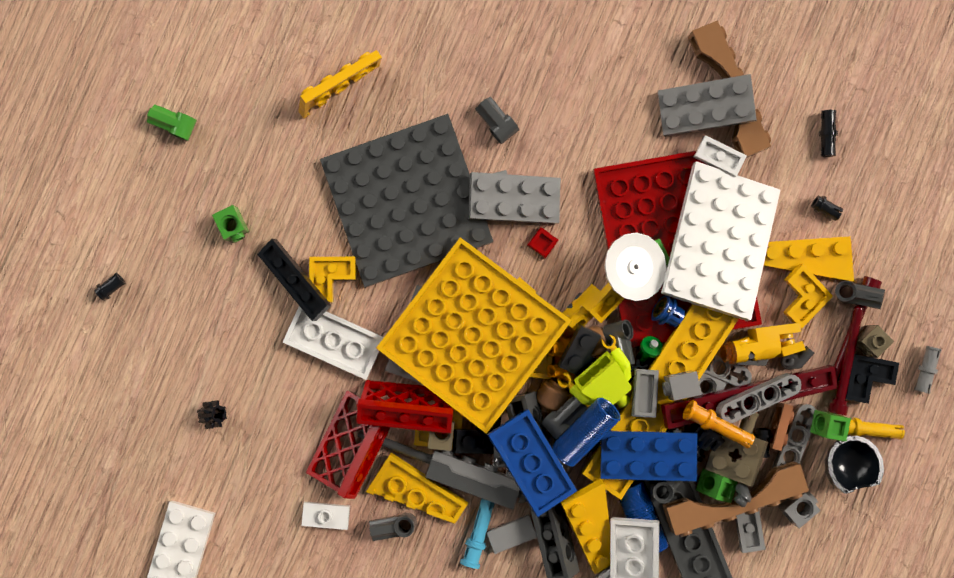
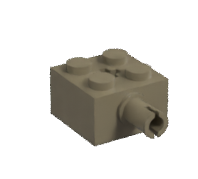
(742, 470)

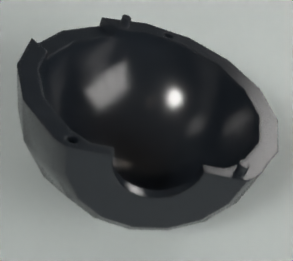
(854, 464)

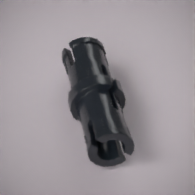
(828, 133)

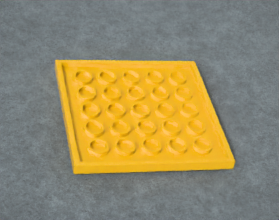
(473, 335)

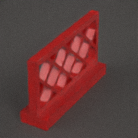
(400, 414)
(363, 456)

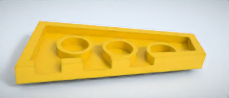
(338, 82)
(821, 256)
(409, 486)
(590, 522)

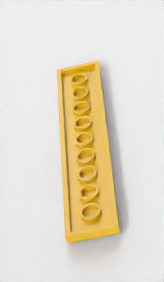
(687, 349)

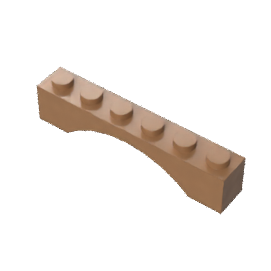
(711, 47)
(779, 484)

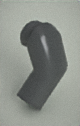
(797, 361)
(743, 495)

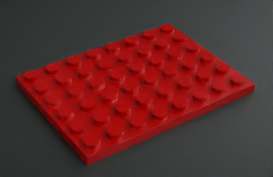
(648, 201)

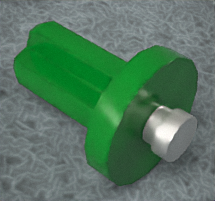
(650, 348)

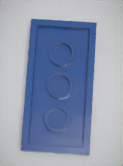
(649, 455)
(532, 462)

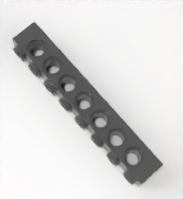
(551, 526)

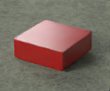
(542, 242)

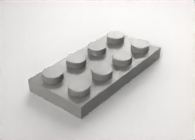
(707, 105)
(514, 198)

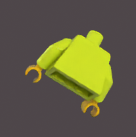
(603, 379)

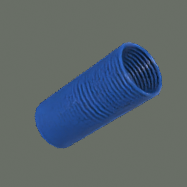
(586, 432)
(634, 507)

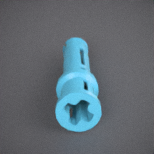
(476, 543)

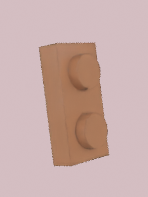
(781, 420)

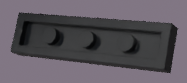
(294, 280)

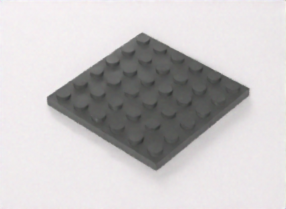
(404, 199)

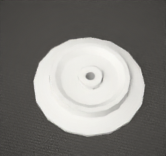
(635, 266)

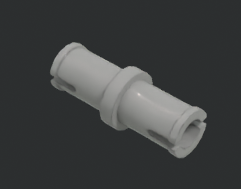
(928, 369)

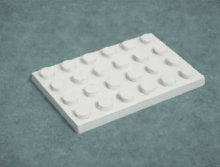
(721, 241)

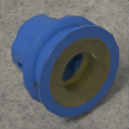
(667, 311)

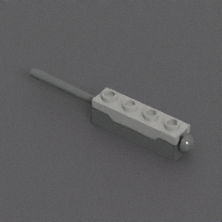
(464, 474)

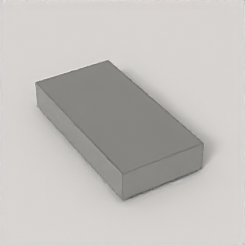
(645, 393)
(511, 534)

